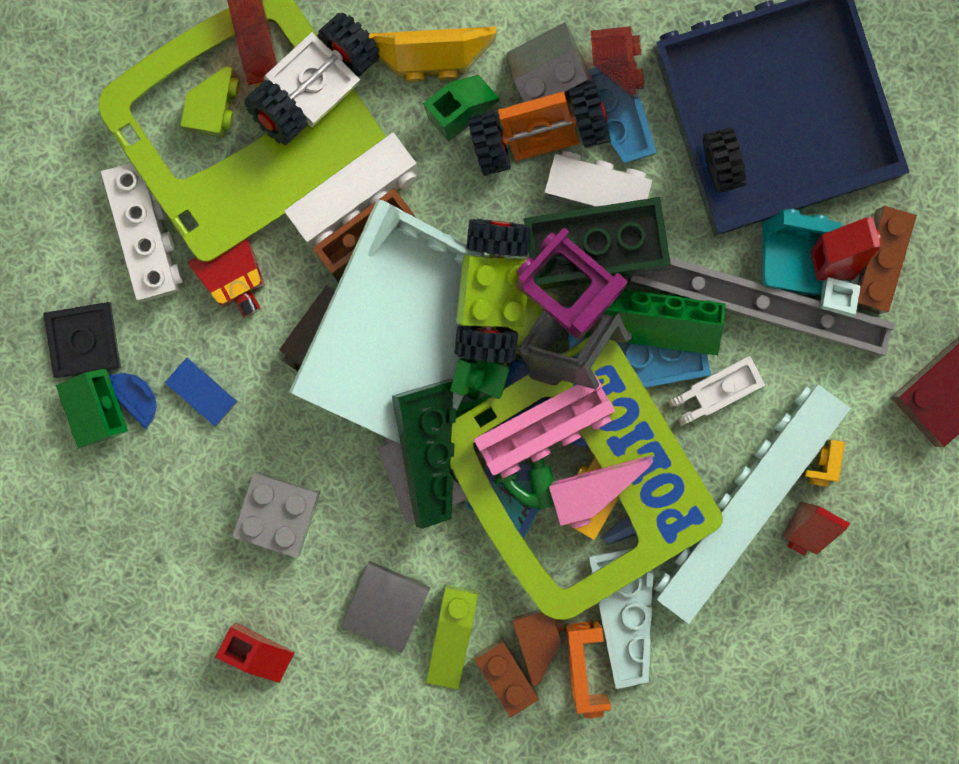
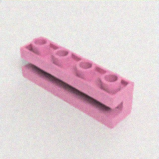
(544, 426)

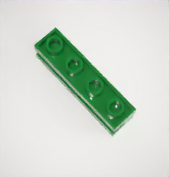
(670, 321)

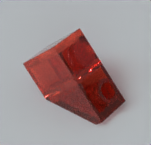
(615, 57)

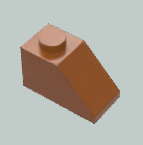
(538, 641)

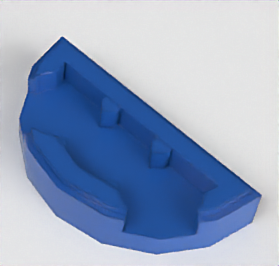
(135, 397)

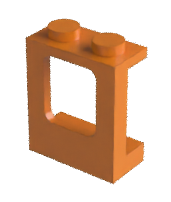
(576, 635)

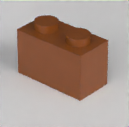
(506, 677)

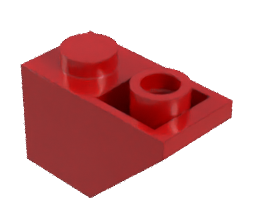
(845, 250)
(254, 653)

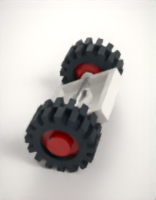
(312, 78)

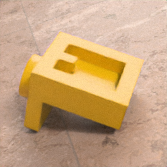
(830, 459)

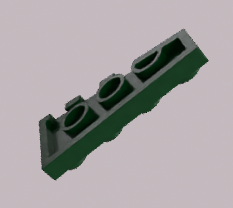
(425, 435)

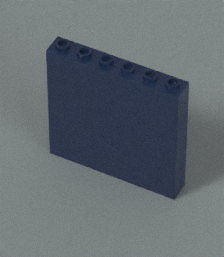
(799, 98)

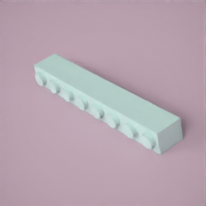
(752, 501)

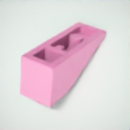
(588, 493)

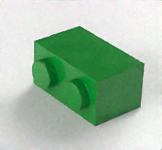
(91, 408)

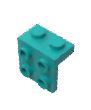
(787, 249)

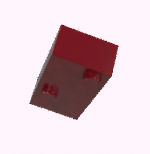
(933, 397)

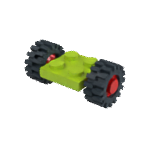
(490, 292)

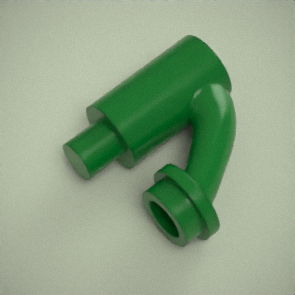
(540, 478)

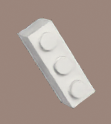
(593, 184)

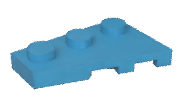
(625, 122)

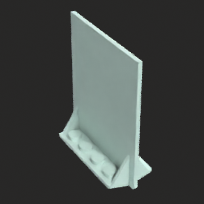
(387, 322)

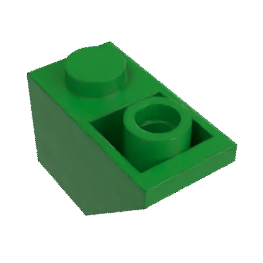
(458, 102)

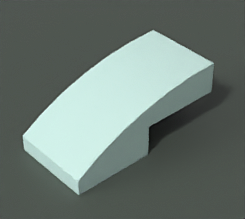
(840, 296)

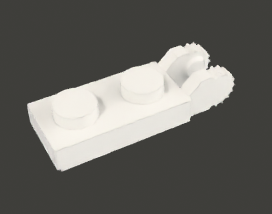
(720, 389)

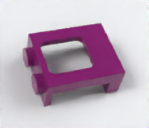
(591, 304)

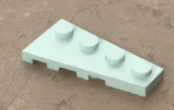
(627, 625)

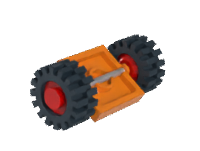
(538, 128)

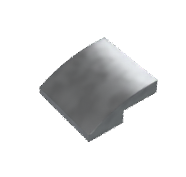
(385, 607)

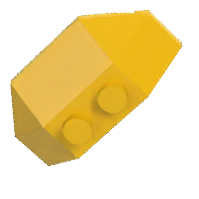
(433, 51)

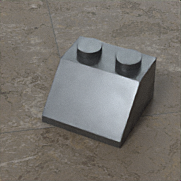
(548, 65)

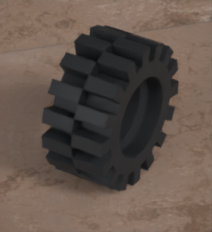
(724, 160)

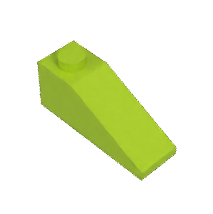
(452, 636)

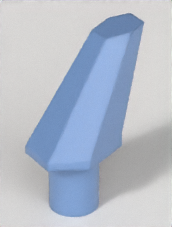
(621, 531)

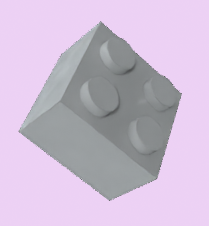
(276, 514)

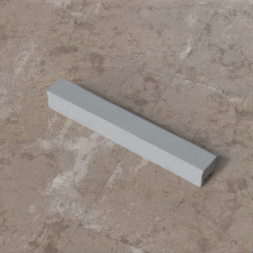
(770, 306)

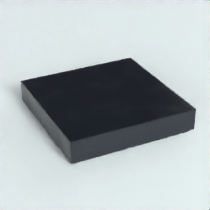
(82, 339)

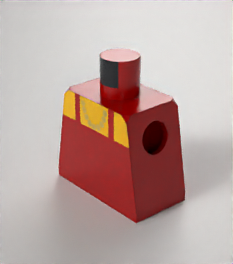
(232, 277)

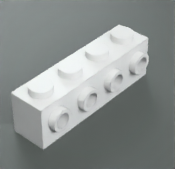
(353, 189)
(142, 234)

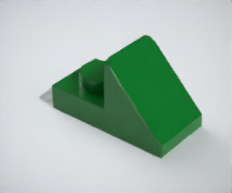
(479, 376)

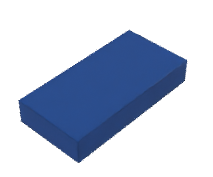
(201, 391)

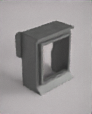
(554, 367)

